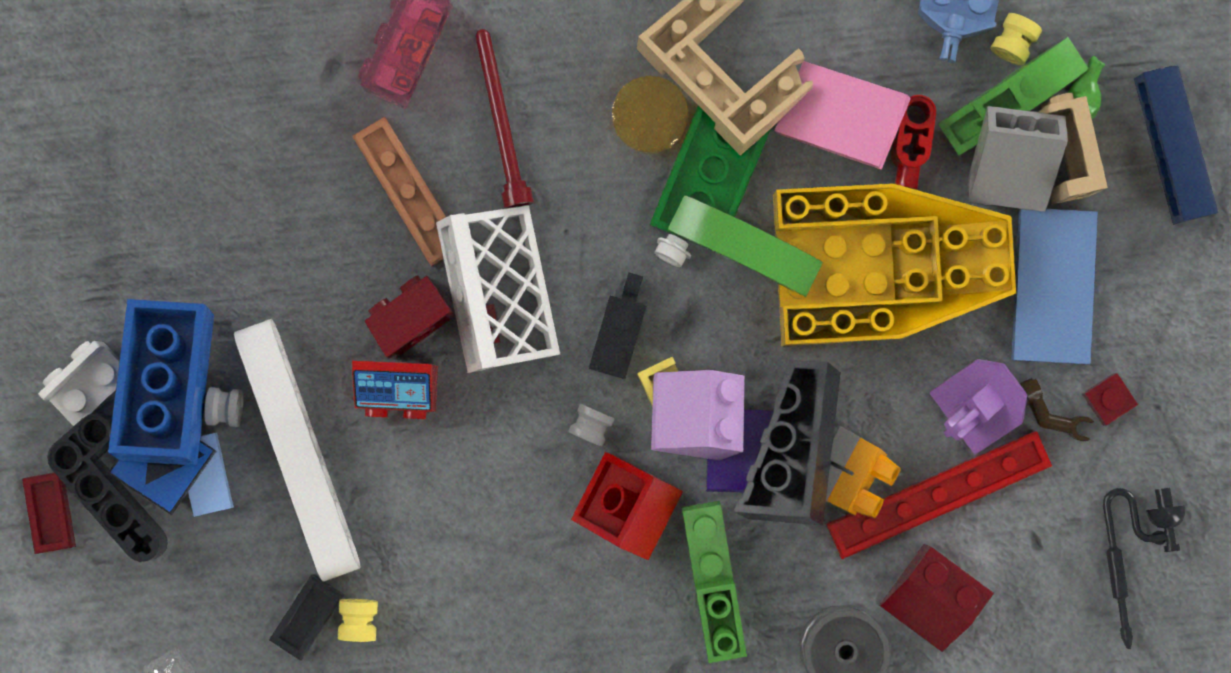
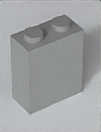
(1017, 158)

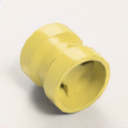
(1016, 39)
(357, 620)

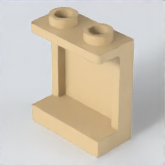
(1081, 151)

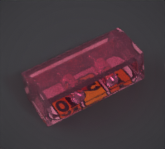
(404, 49)

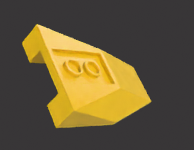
(888, 261)

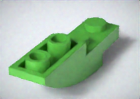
(1018, 91)
(714, 581)

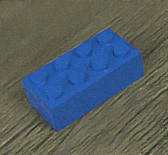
(161, 382)

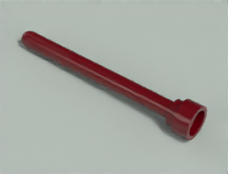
(515, 191)

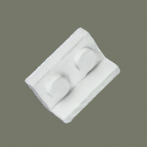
(84, 383)

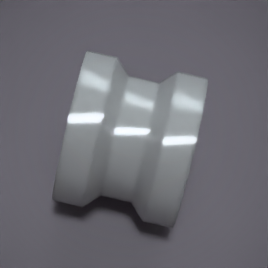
(224, 407)
(591, 425)

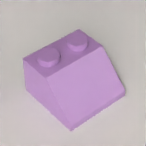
(698, 413)

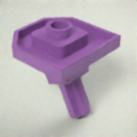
(981, 403)

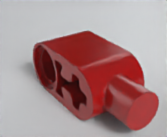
(908, 171)

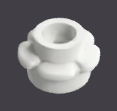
(672, 250)

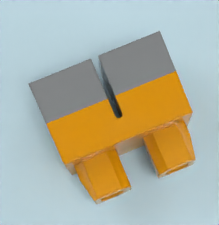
(866, 463)

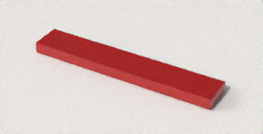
(941, 494)

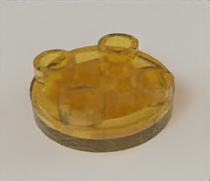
(650, 114)

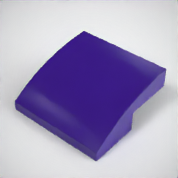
(731, 472)

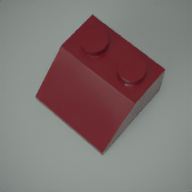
(408, 317)
(936, 598)

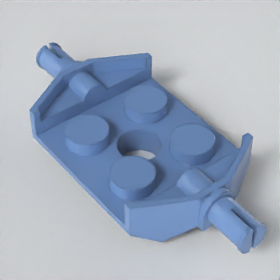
(958, 20)

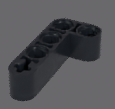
(113, 491)

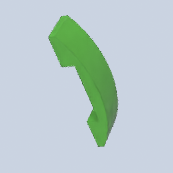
(745, 245)

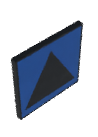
(160, 482)

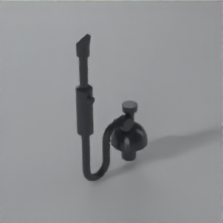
(1164, 517)

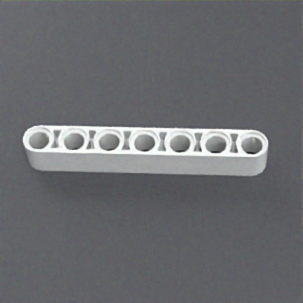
(297, 450)

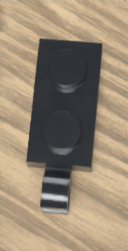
(619, 331)

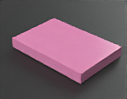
(845, 116)

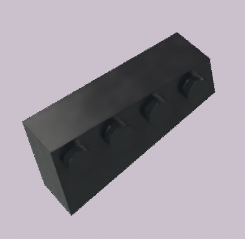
(796, 449)

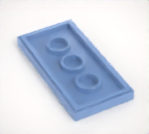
(1054, 286)

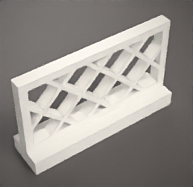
(468, 295)

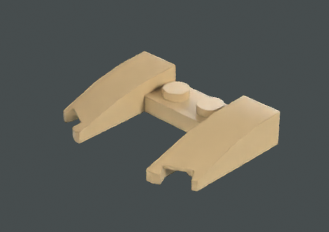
(738, 116)

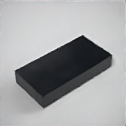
(306, 617)

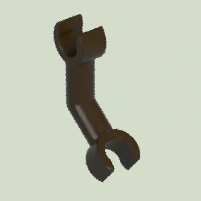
(1047, 420)

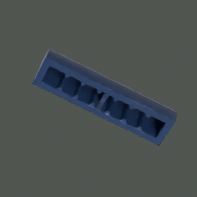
(1175, 144)

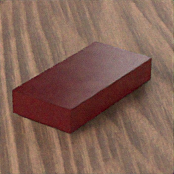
(48, 513)

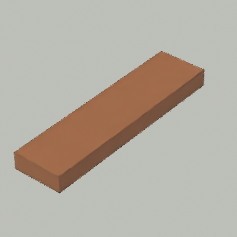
(403, 186)

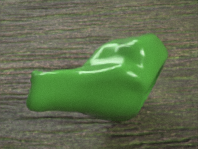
(1087, 85)

